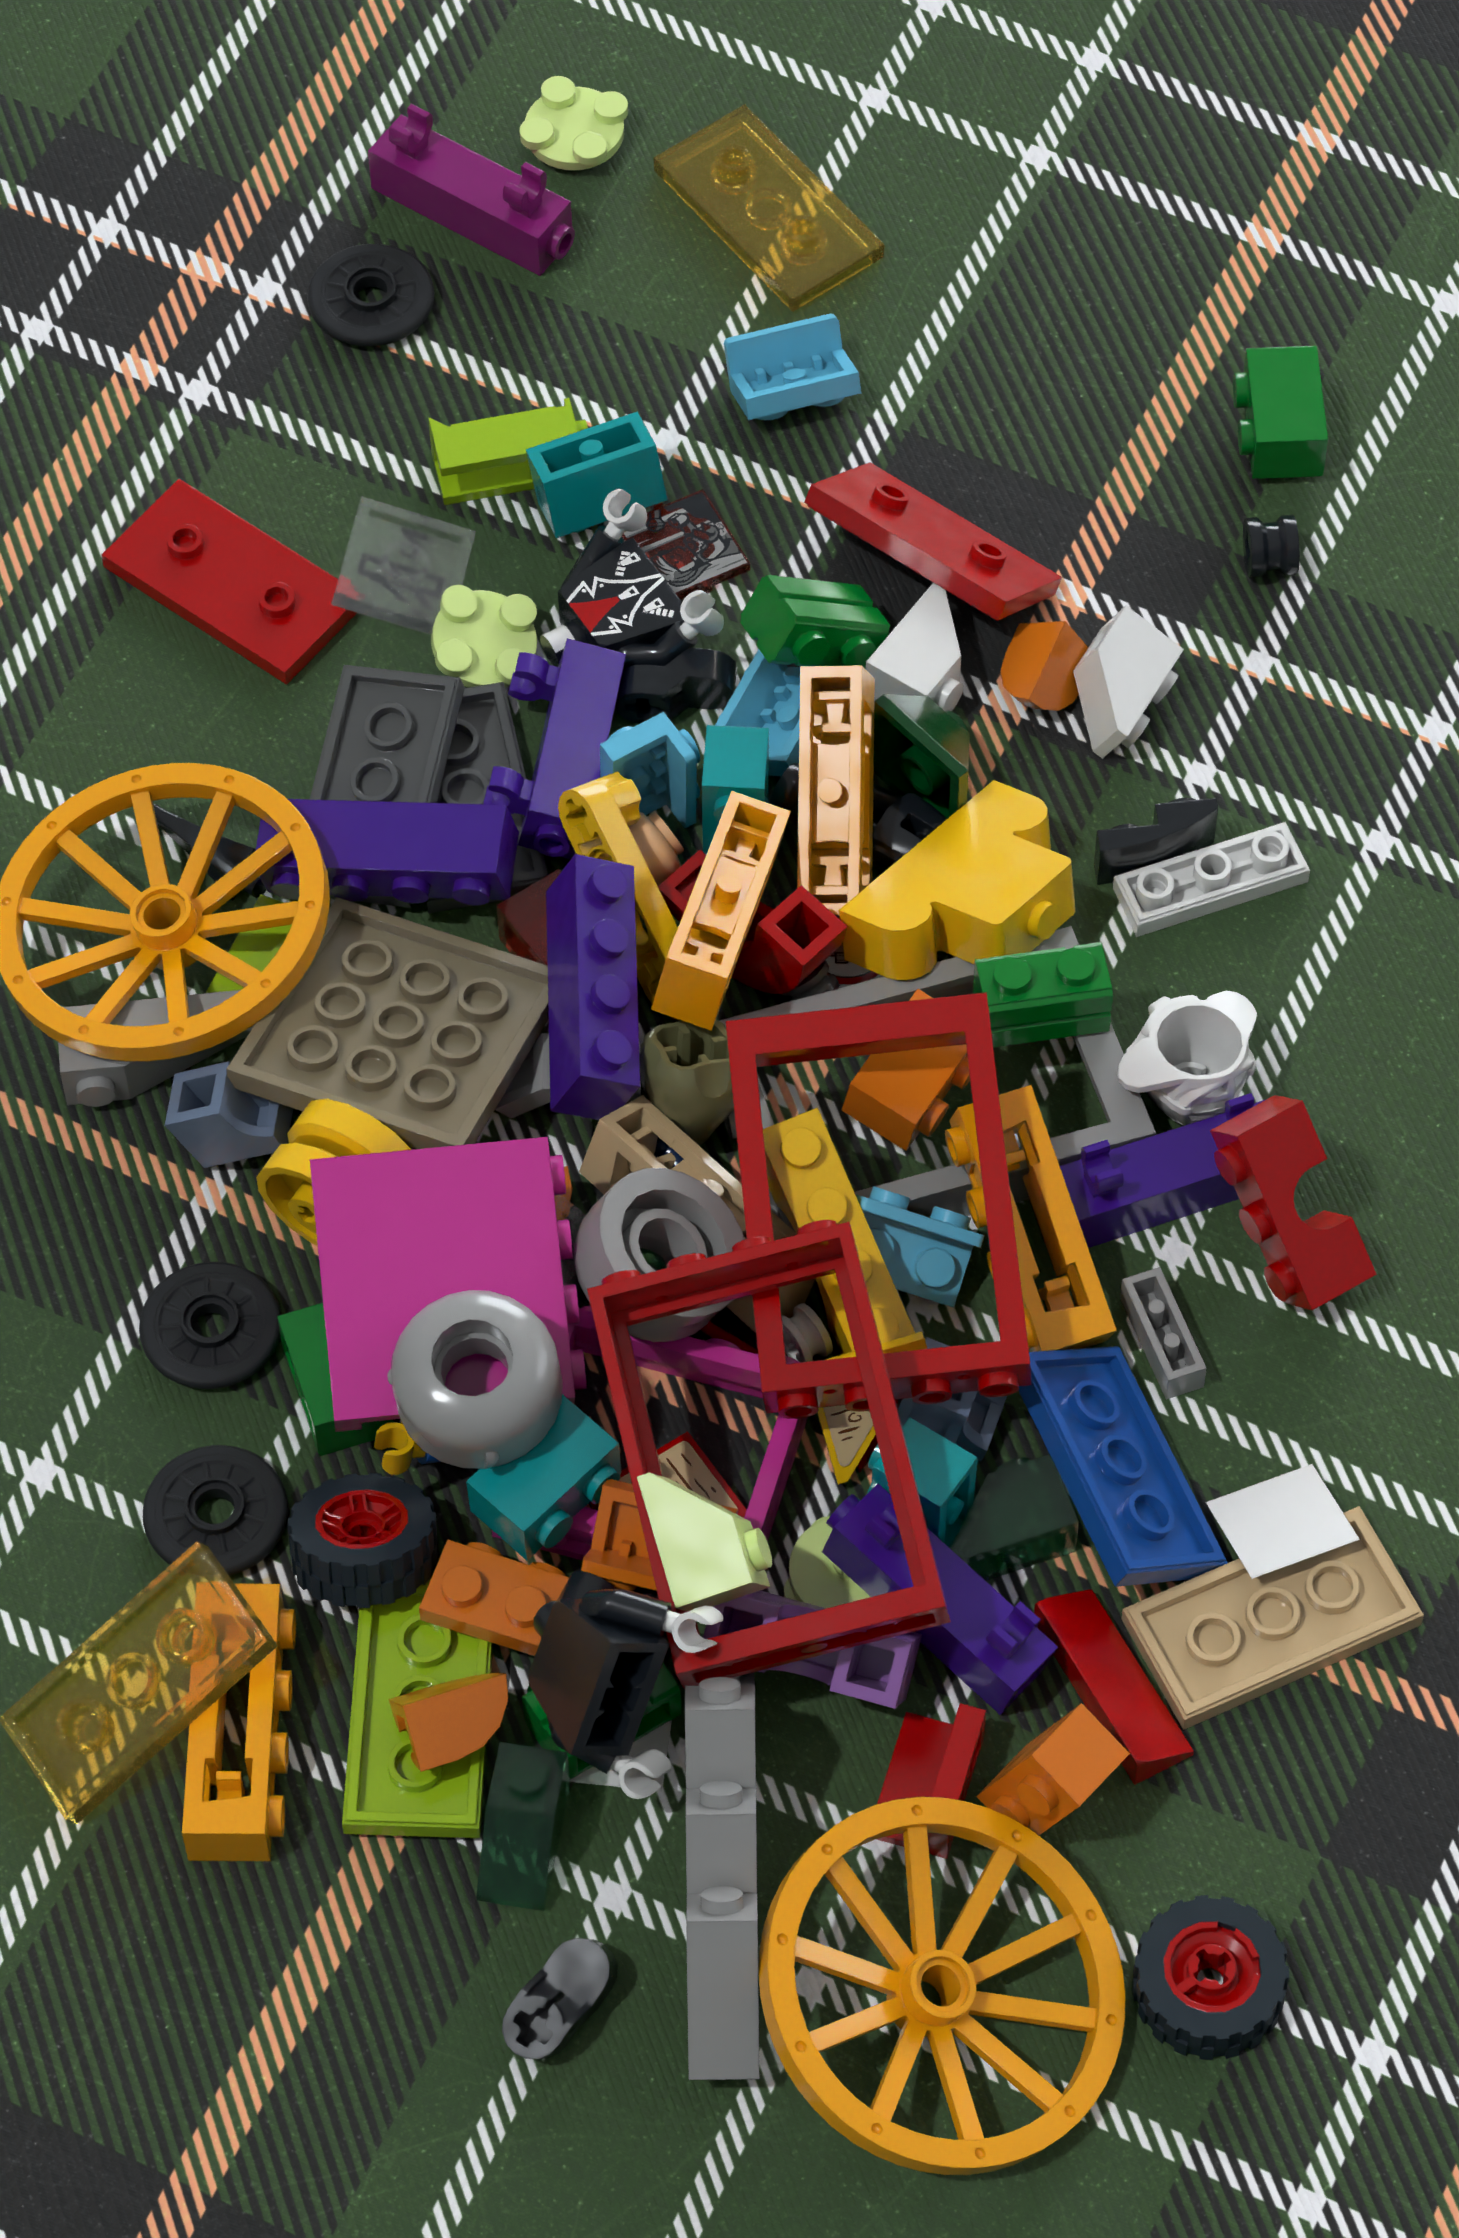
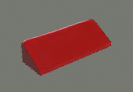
(1112, 1683)

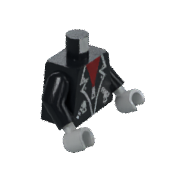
(623, 601)
(599, 1673)

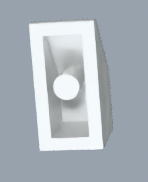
(921, 654)

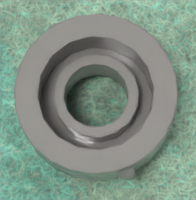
(662, 1214)
(485, 1427)

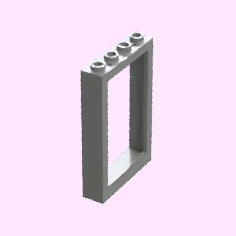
(948, 1185)

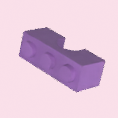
(869, 1672)

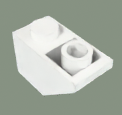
(1120, 676)

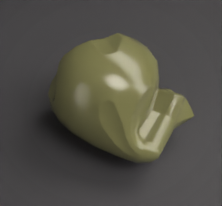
(688, 1076)

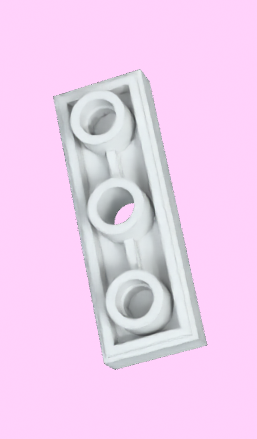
(1211, 879)

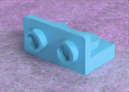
(920, 1252)

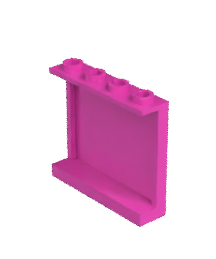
(429, 1226)

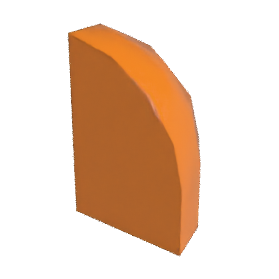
(1042, 664)
(451, 1717)

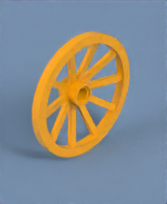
(166, 920)
(953, 1980)

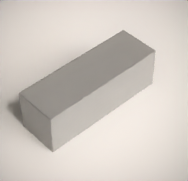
(1163, 1333)

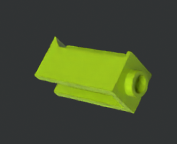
(490, 453)

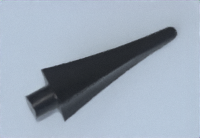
(227, 855)

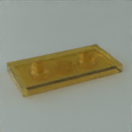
(769, 207)
(137, 1682)

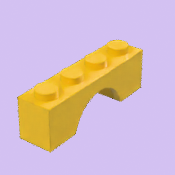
(812, 1187)

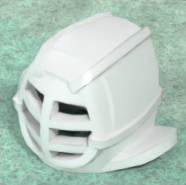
(1192, 1054)

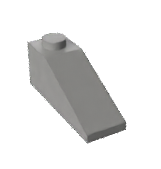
(100, 1081)

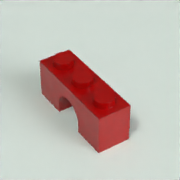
(1263, 1159)

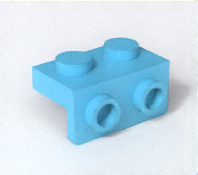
(790, 368)
(769, 699)
(659, 763)

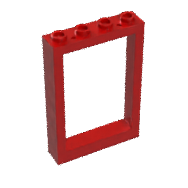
(749, 1269)
(922, 1374)

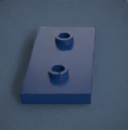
(1118, 1467)

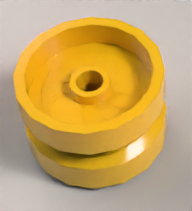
(321, 1131)

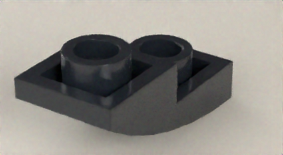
(1176, 830)

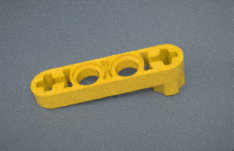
(597, 826)

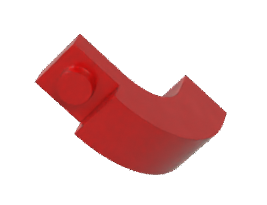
(781, 942)

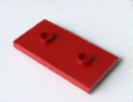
(933, 540)
(229, 580)

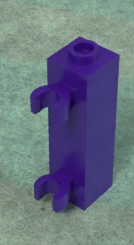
(576, 723)
(1149, 1179)
(988, 1639)

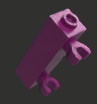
(471, 193)

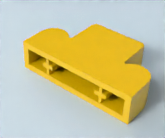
(967, 889)

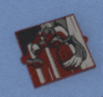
(690, 544)

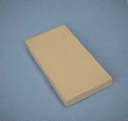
(1242, 1637)

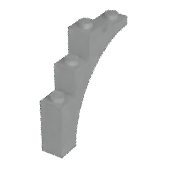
(721, 1879)

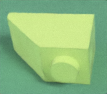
(703, 1546)

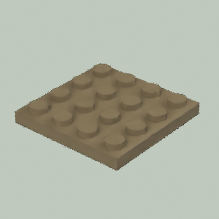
(399, 1027)

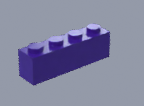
(404, 850)
(592, 988)

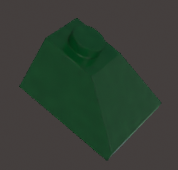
(922, 750)

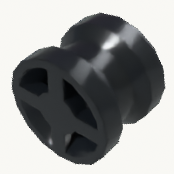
(1271, 546)

